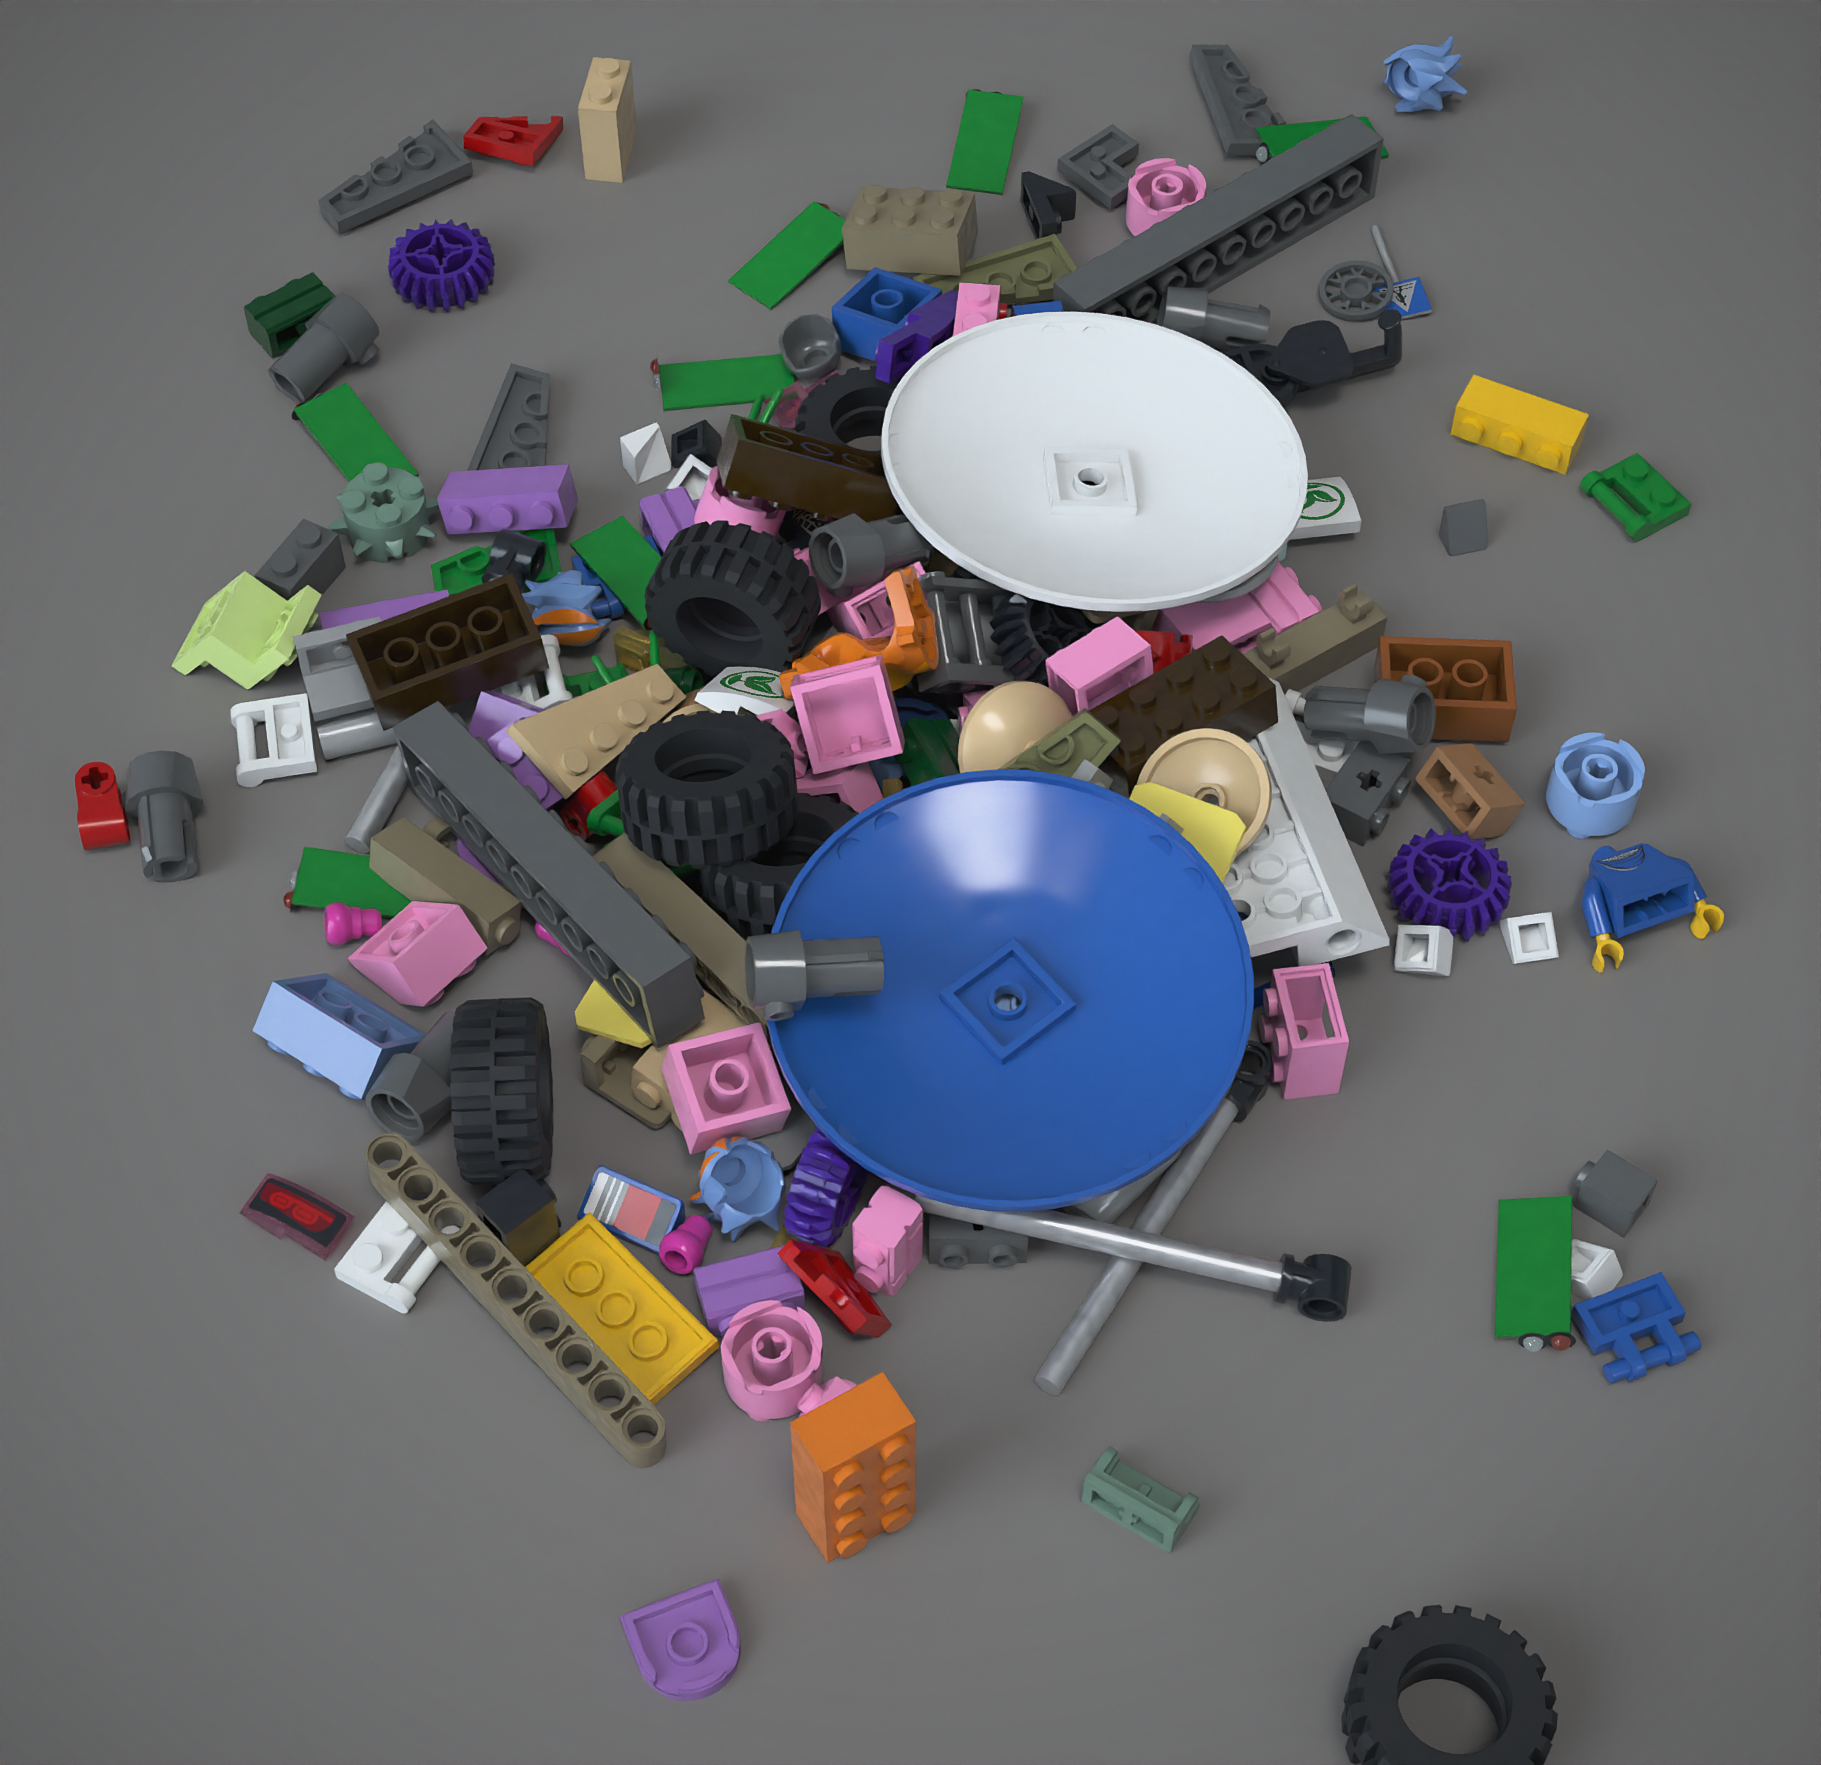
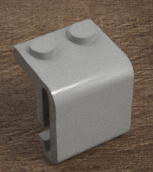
(337, 692)

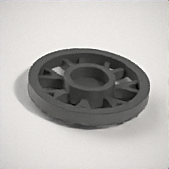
(1356, 290)

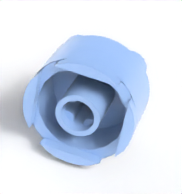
(1594, 785)

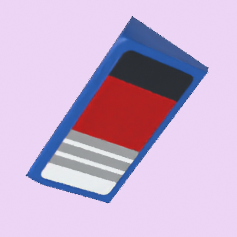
(632, 1209)

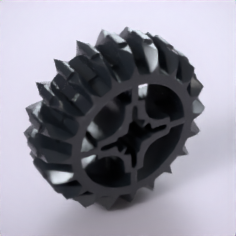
(1032, 632)

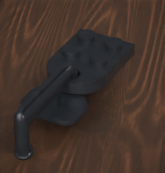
(1317, 356)

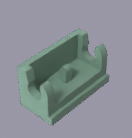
(1138, 1501)

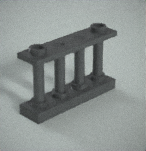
(950, 674)

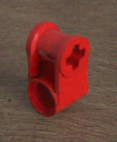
(100, 807)
(577, 809)

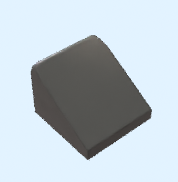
(1464, 527)

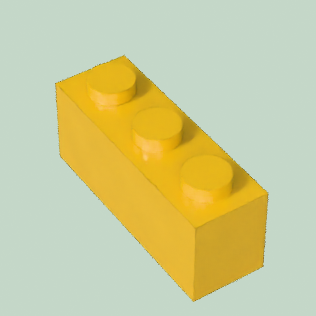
(1519, 424)

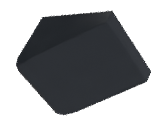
(700, 441)

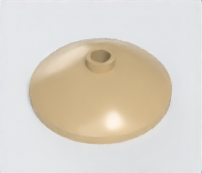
(1008, 723)
(1215, 765)

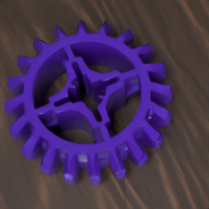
(464, 270)
(1449, 878)
(823, 1192)

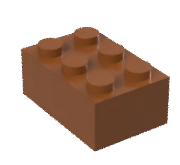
(1466, 677)

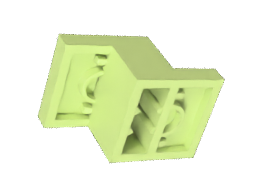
(247, 631)

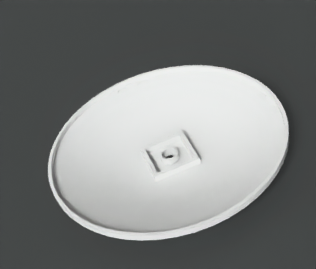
(1182, 444)

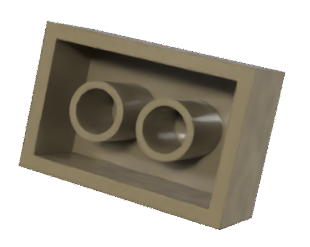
(910, 230)

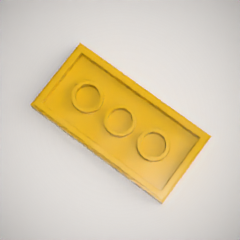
(623, 1308)

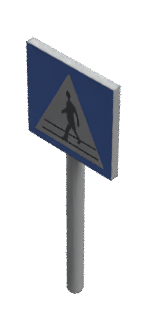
(1409, 294)

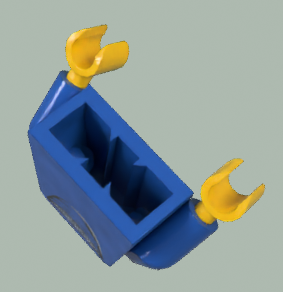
(1637, 891)

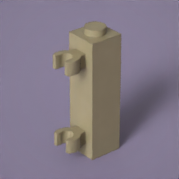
(1320, 642)
(427, 871)

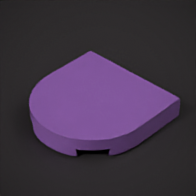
(685, 1642)

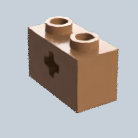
(1470, 791)

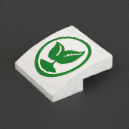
(1327, 510)
(744, 689)

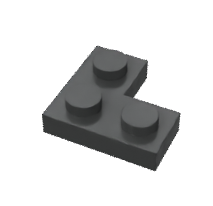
(1097, 165)

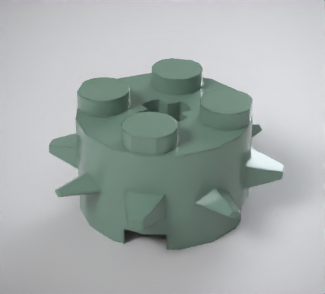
(385, 513)

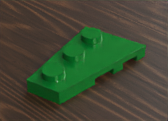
(467, 567)

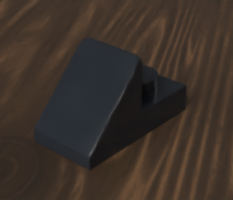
(1046, 204)

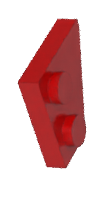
(512, 138)
(834, 1283)

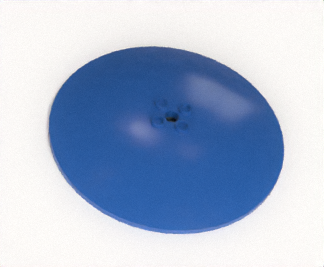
(1037, 892)

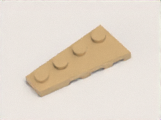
(591, 730)

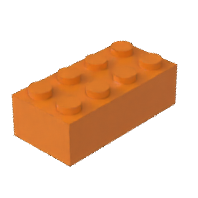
(855, 1467)

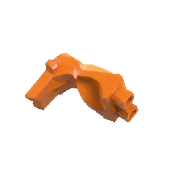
(906, 653)

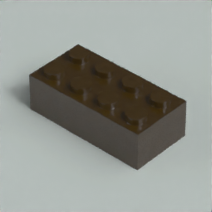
(803, 472)
(448, 650)
(1201, 690)

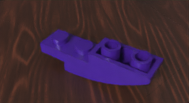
(922, 332)

